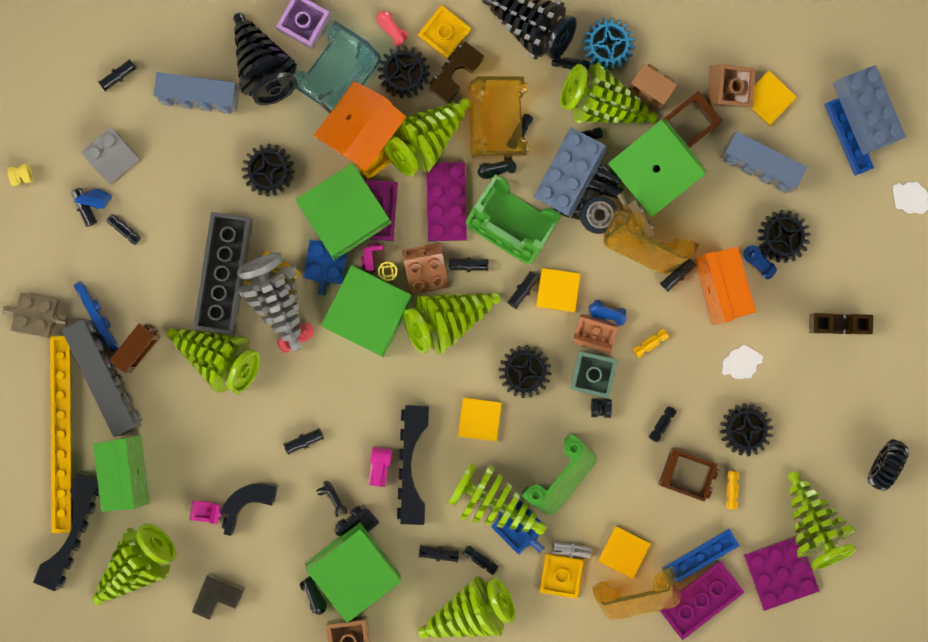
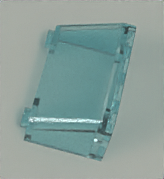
(341, 63)

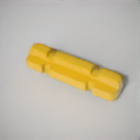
(650, 343)
(732, 490)

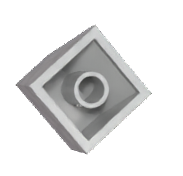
(110, 155)

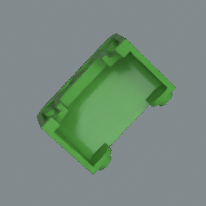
(511, 222)
(552, 499)

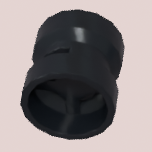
(596, 408)

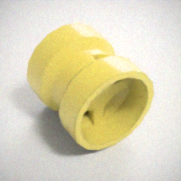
(20, 174)
(388, 274)

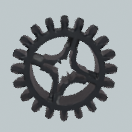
(411, 67)
(276, 168)
(799, 229)
(518, 387)
(746, 438)
(888, 465)

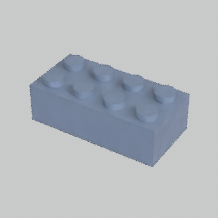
(198, 92)
(869, 110)
(763, 162)
(571, 172)

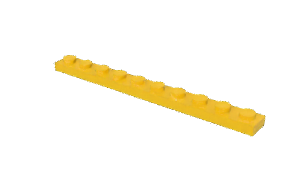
(61, 435)

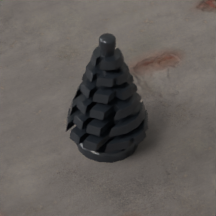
(536, 25)
(262, 65)

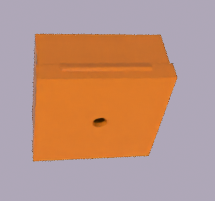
(360, 125)
(724, 285)

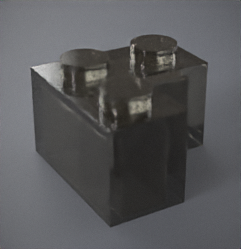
(214, 591)

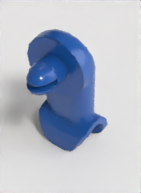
(755, 257)
(599, 310)

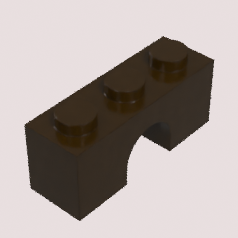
(465, 58)
(841, 324)

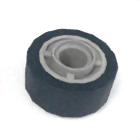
(588, 210)

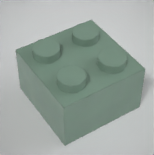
(593, 374)

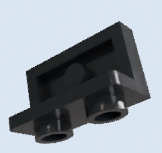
(358, 514)

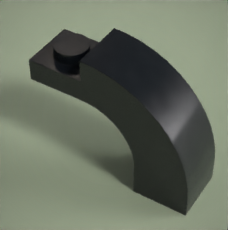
(255, 492)

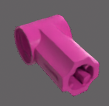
(379, 466)

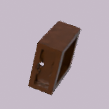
(705, 109)
(135, 347)
(669, 467)

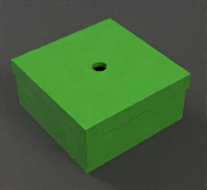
(658, 167)
(343, 211)
(367, 311)
(121, 474)
(353, 572)

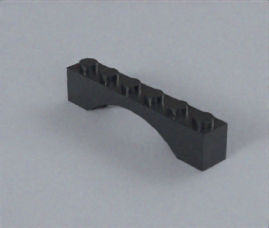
(83, 492)
(412, 506)

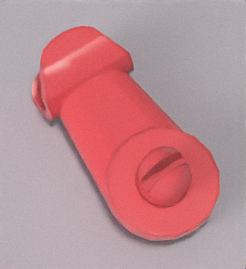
(386, 22)
(306, 333)

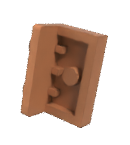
(595, 333)

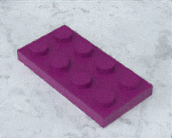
(446, 202)
(703, 600)

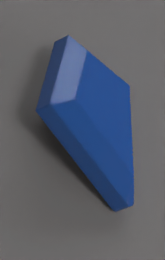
(94, 198)

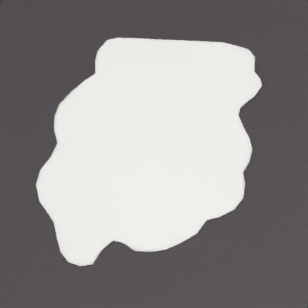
(910, 197)
(741, 362)

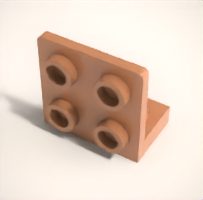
(425, 268)

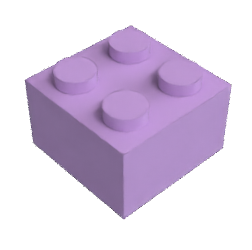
(303, 22)

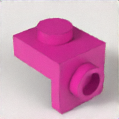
(367, 260)
(205, 512)

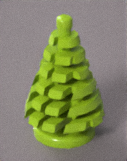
(602, 98)
(424, 136)
(444, 319)
(218, 358)
(497, 504)
(819, 529)
(136, 562)
(473, 612)

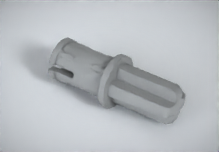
(571, 549)

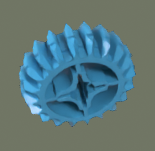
(616, 41)

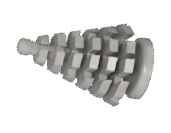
(273, 293)

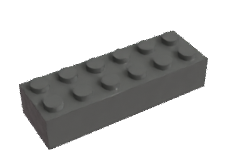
(224, 255)
(102, 377)

